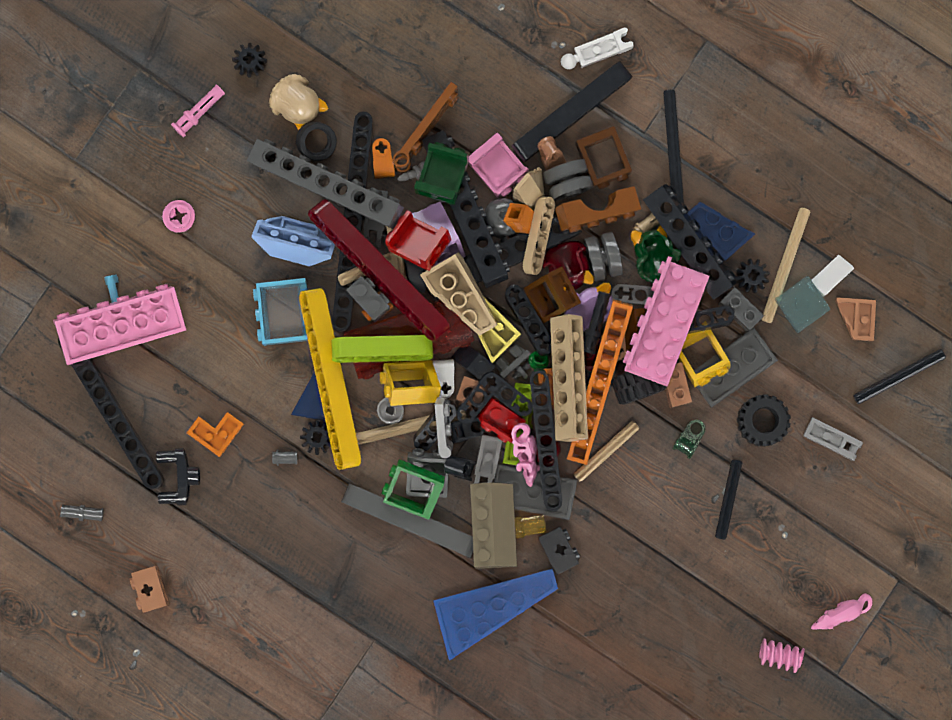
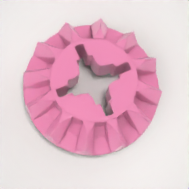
(170, 212)

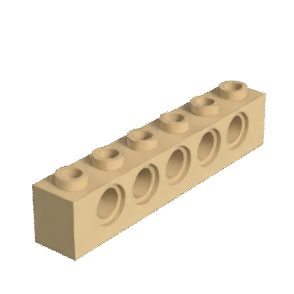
(569, 378)

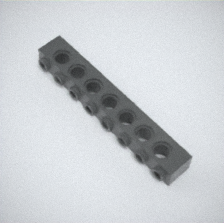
(261, 155)

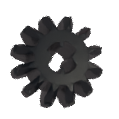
(244, 55)
(746, 270)
(310, 435)

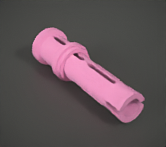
(188, 115)

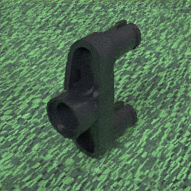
(185, 476)

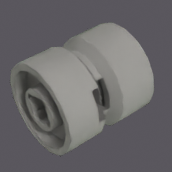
(388, 413)

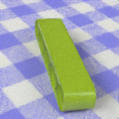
(381, 348)

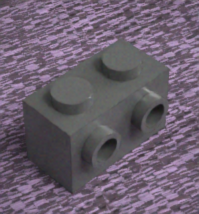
(368, 299)

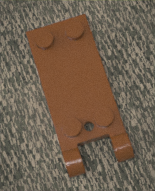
(414, 143)

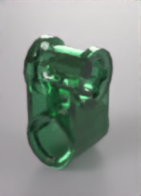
(689, 439)

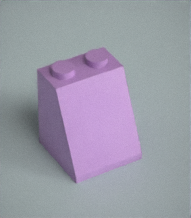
(436, 217)

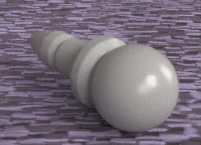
(416, 172)

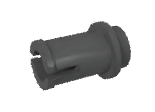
(284, 457)

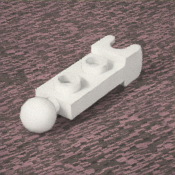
(597, 50)

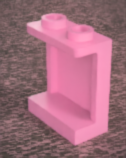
(497, 166)

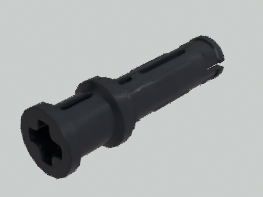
(593, 332)

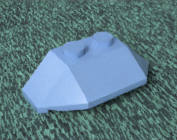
(293, 240)

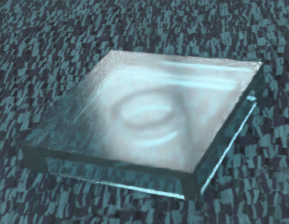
(802, 304)

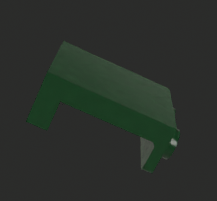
(442, 173)

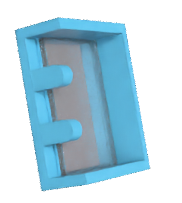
(280, 311)

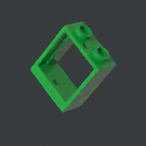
(406, 504)

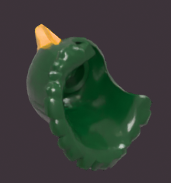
(652, 249)

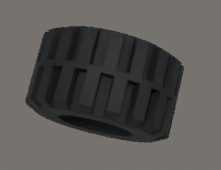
(632, 387)
(776, 408)

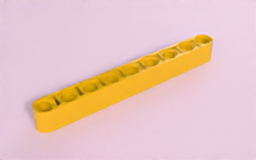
(329, 379)

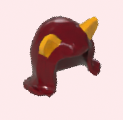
(571, 258)

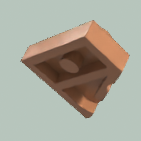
(858, 317)

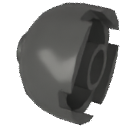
(495, 215)

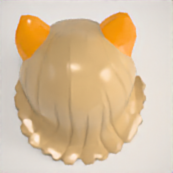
(296, 100)

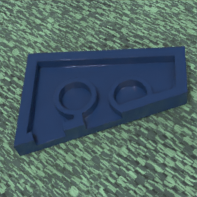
(724, 234)
(310, 402)

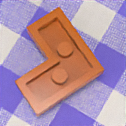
(216, 438)

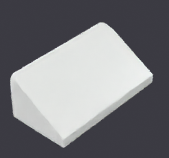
(832, 275)

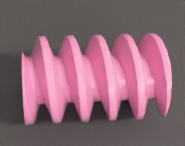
(781, 655)

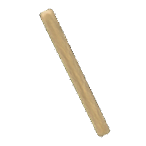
(786, 263)
(396, 429)

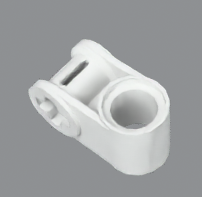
(445, 374)

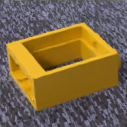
(718, 369)
(410, 371)

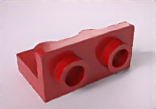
(499, 419)

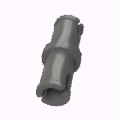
(82, 512)

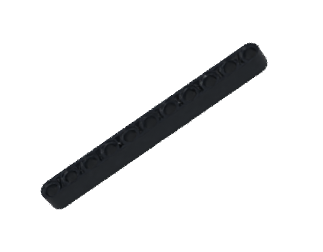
(354, 172)

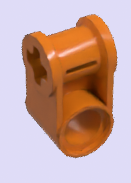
(383, 162)

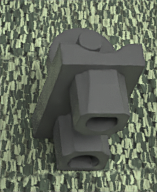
(506, 368)

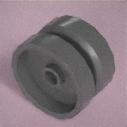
(568, 180)
(606, 256)

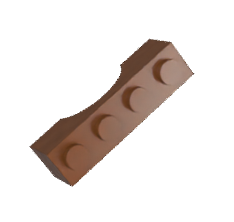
(576, 214)

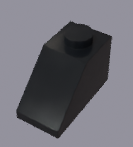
(473, 361)

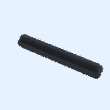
(728, 499)

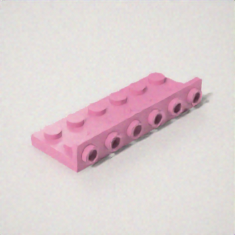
(665, 322)
(119, 324)

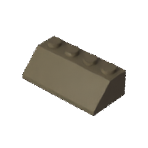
(493, 525)

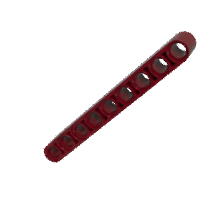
(378, 270)

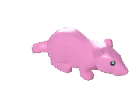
(525, 449)
(844, 612)

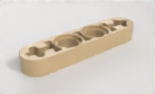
(543, 212)

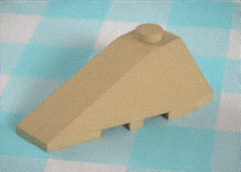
(458, 290)

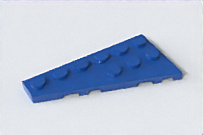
(478, 612)

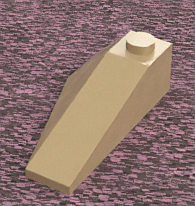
(529, 188)

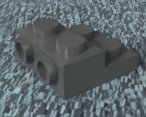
(429, 461)

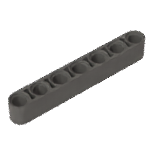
(428, 529)

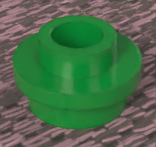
(534, 357)

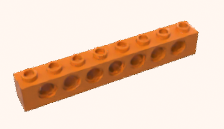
(602, 376)

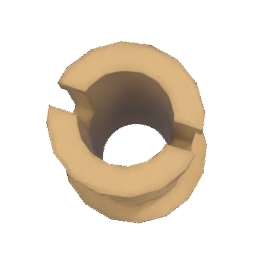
(646, 225)

